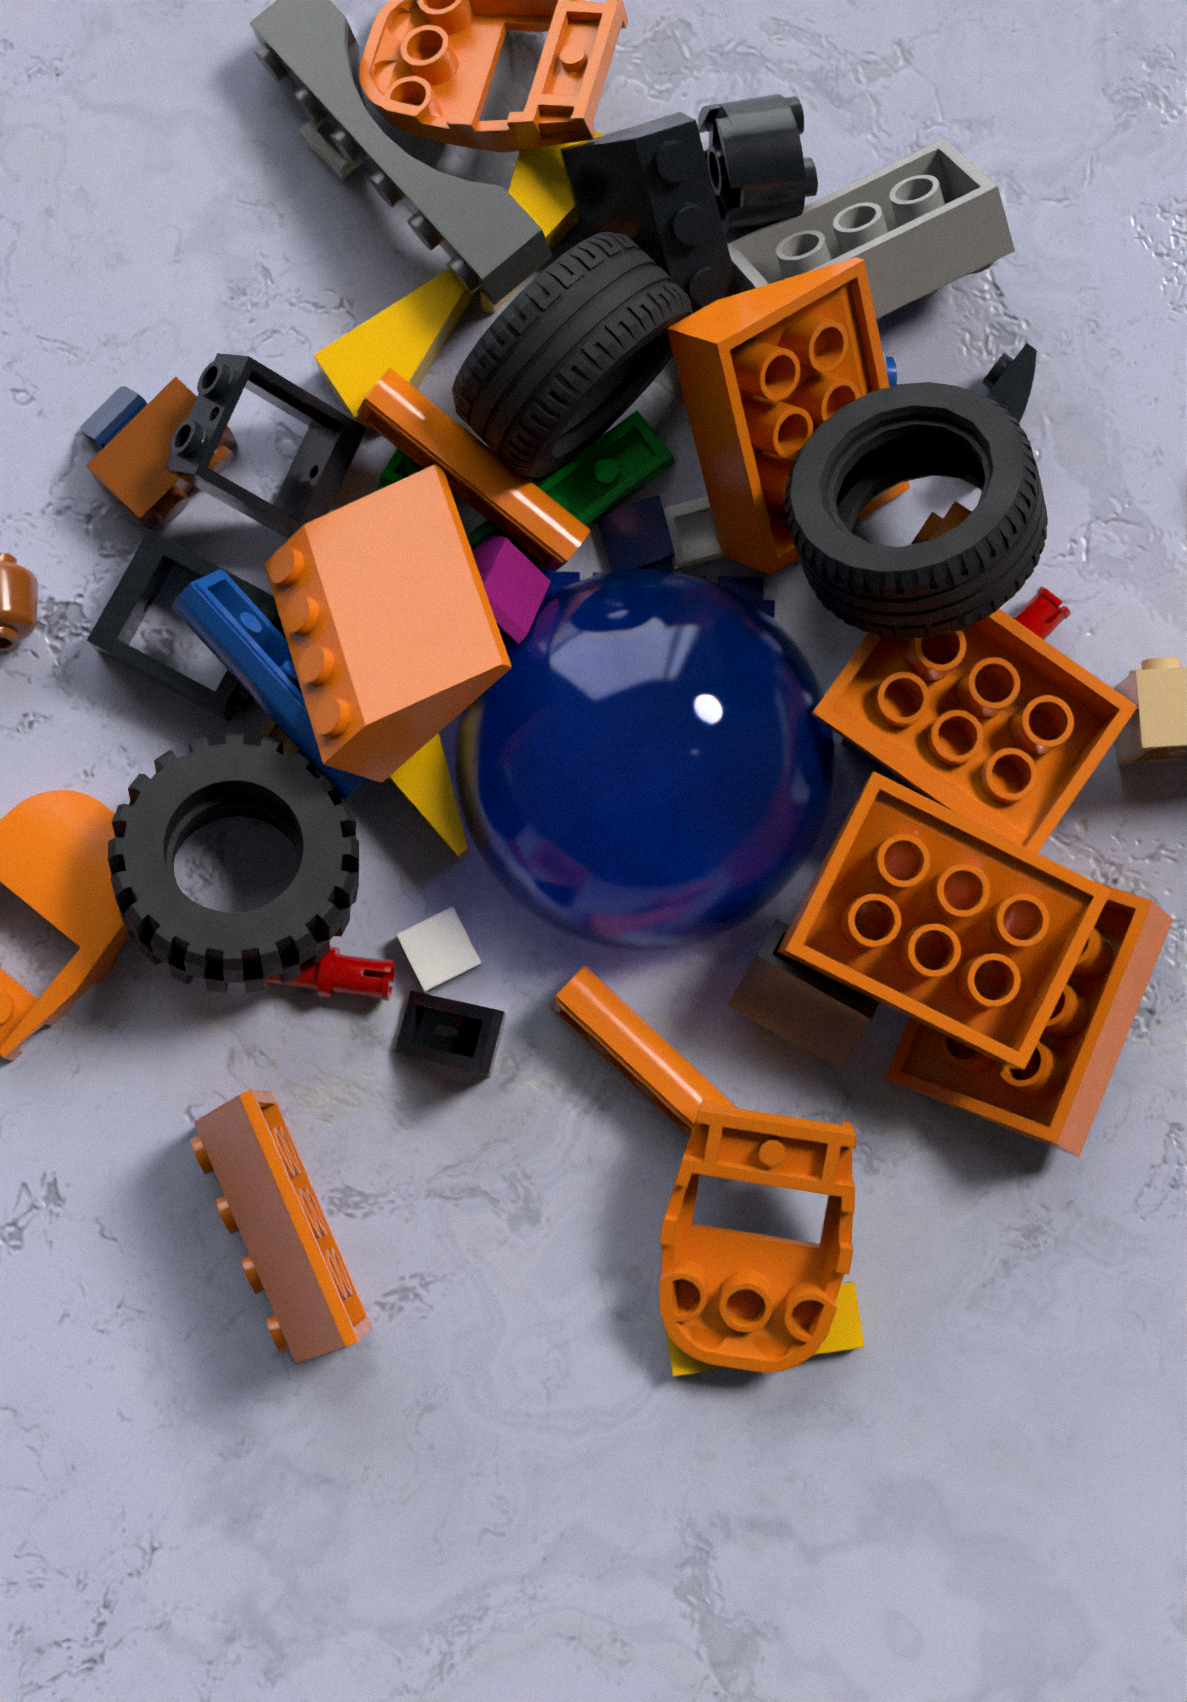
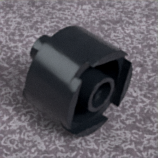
(757, 160)

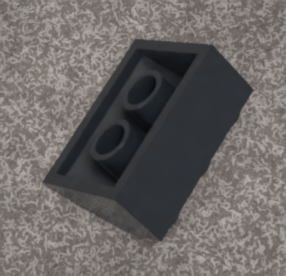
(661, 196)

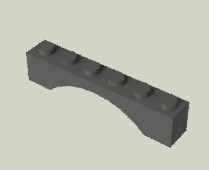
(475, 223)

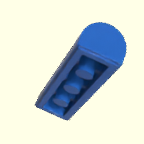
(258, 660)

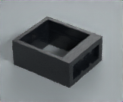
(315, 469)
(131, 603)

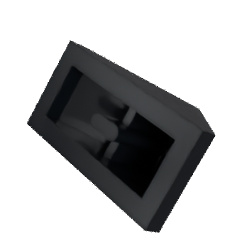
(451, 1032)

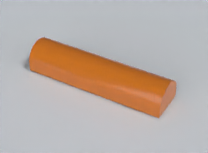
(473, 471)
(635, 1049)

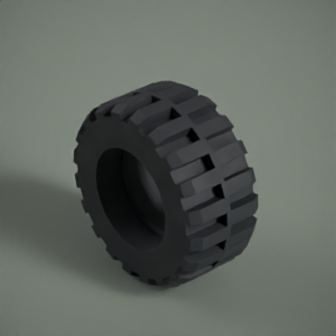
(216, 785)

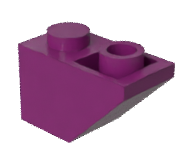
(512, 585)

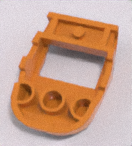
(436, 59)
(60, 867)
(748, 1294)

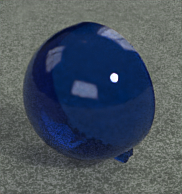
(647, 759)

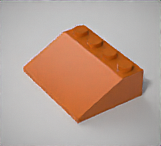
(759, 384)
(386, 623)
(979, 721)
(945, 922)
(1077, 1051)
(281, 1225)

